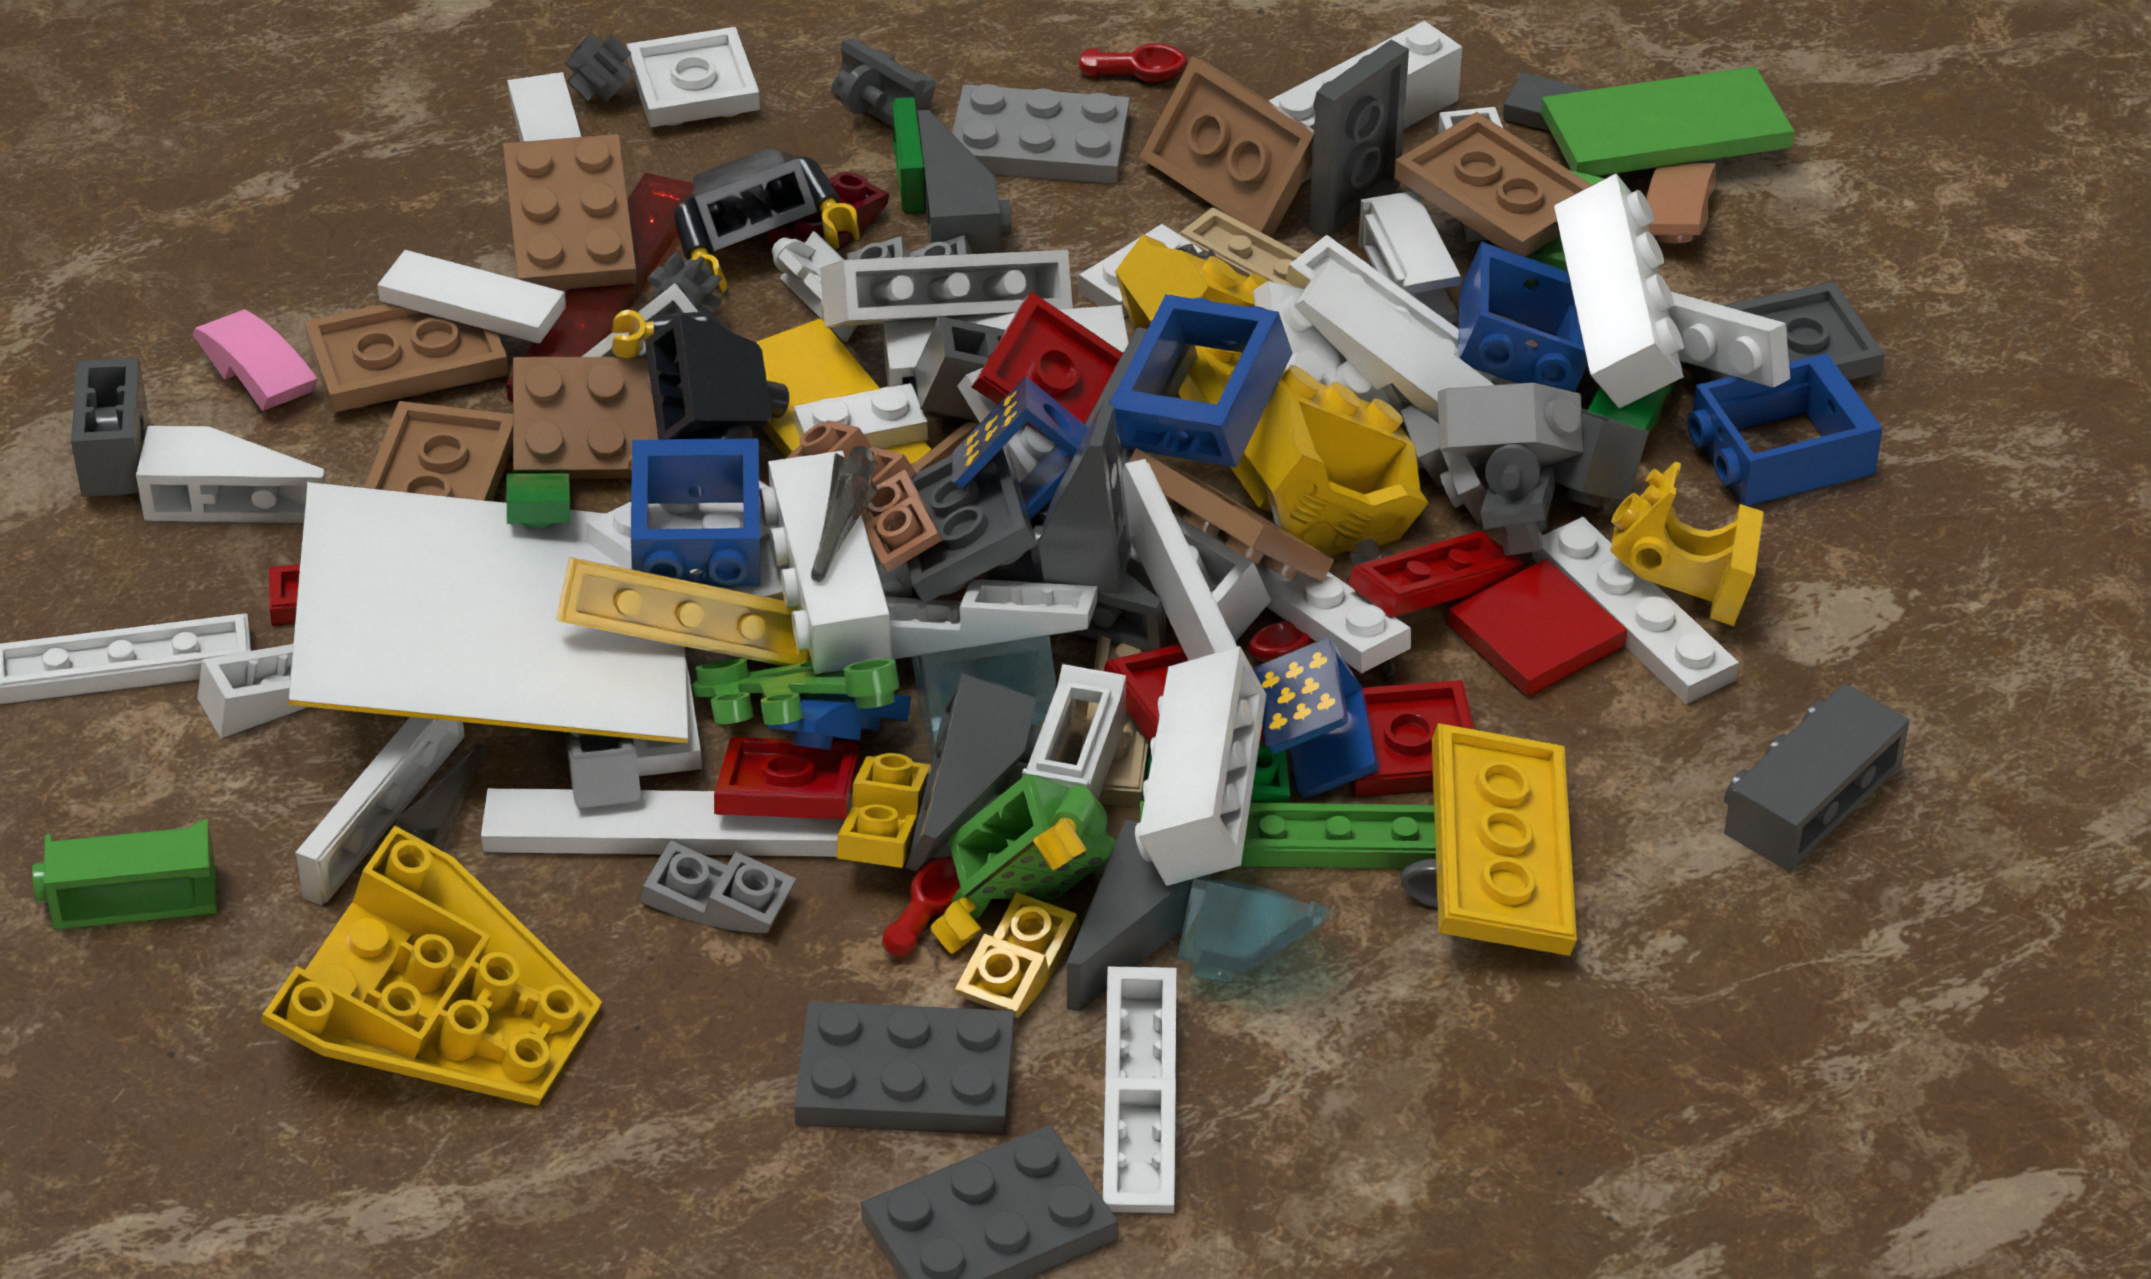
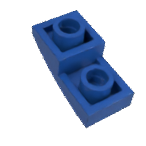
(838, 717)

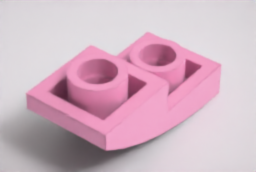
(258, 356)

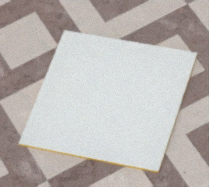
(455, 620)

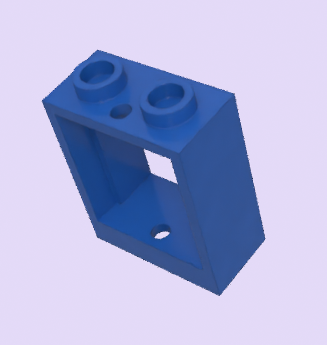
(1498, 344)
(1816, 388)
(1212, 431)
(697, 473)

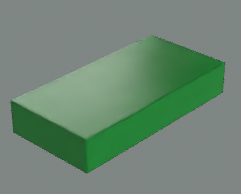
(908, 155)

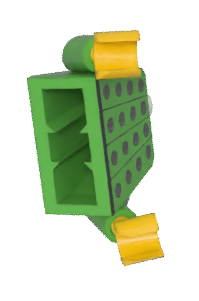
(1026, 842)

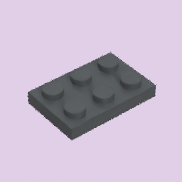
(1357, 137)
(1816, 324)
(979, 525)
(905, 1068)
(992, 1214)

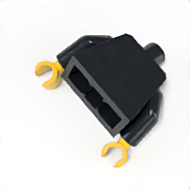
(754, 198)
(701, 376)

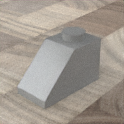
(1528, 414)

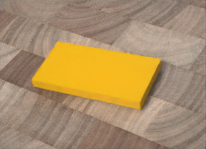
(814, 369)
(1503, 840)

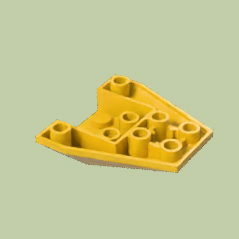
(436, 983)

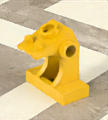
(1694, 561)

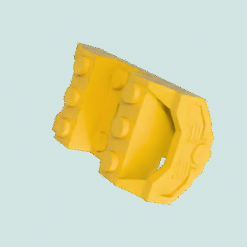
(1319, 454)

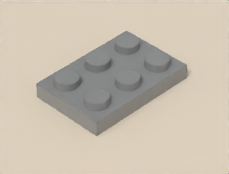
(1044, 132)

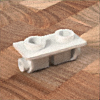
(802, 272)

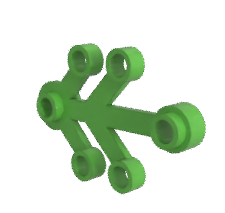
(729, 687)

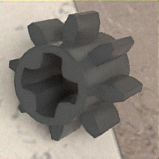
(598, 67)
(692, 278)

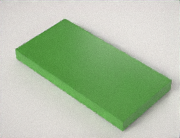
(1667, 122)

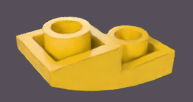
(883, 810)
(1019, 957)

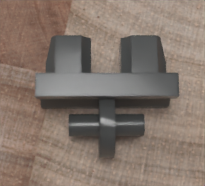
(873, 79)
(1517, 498)

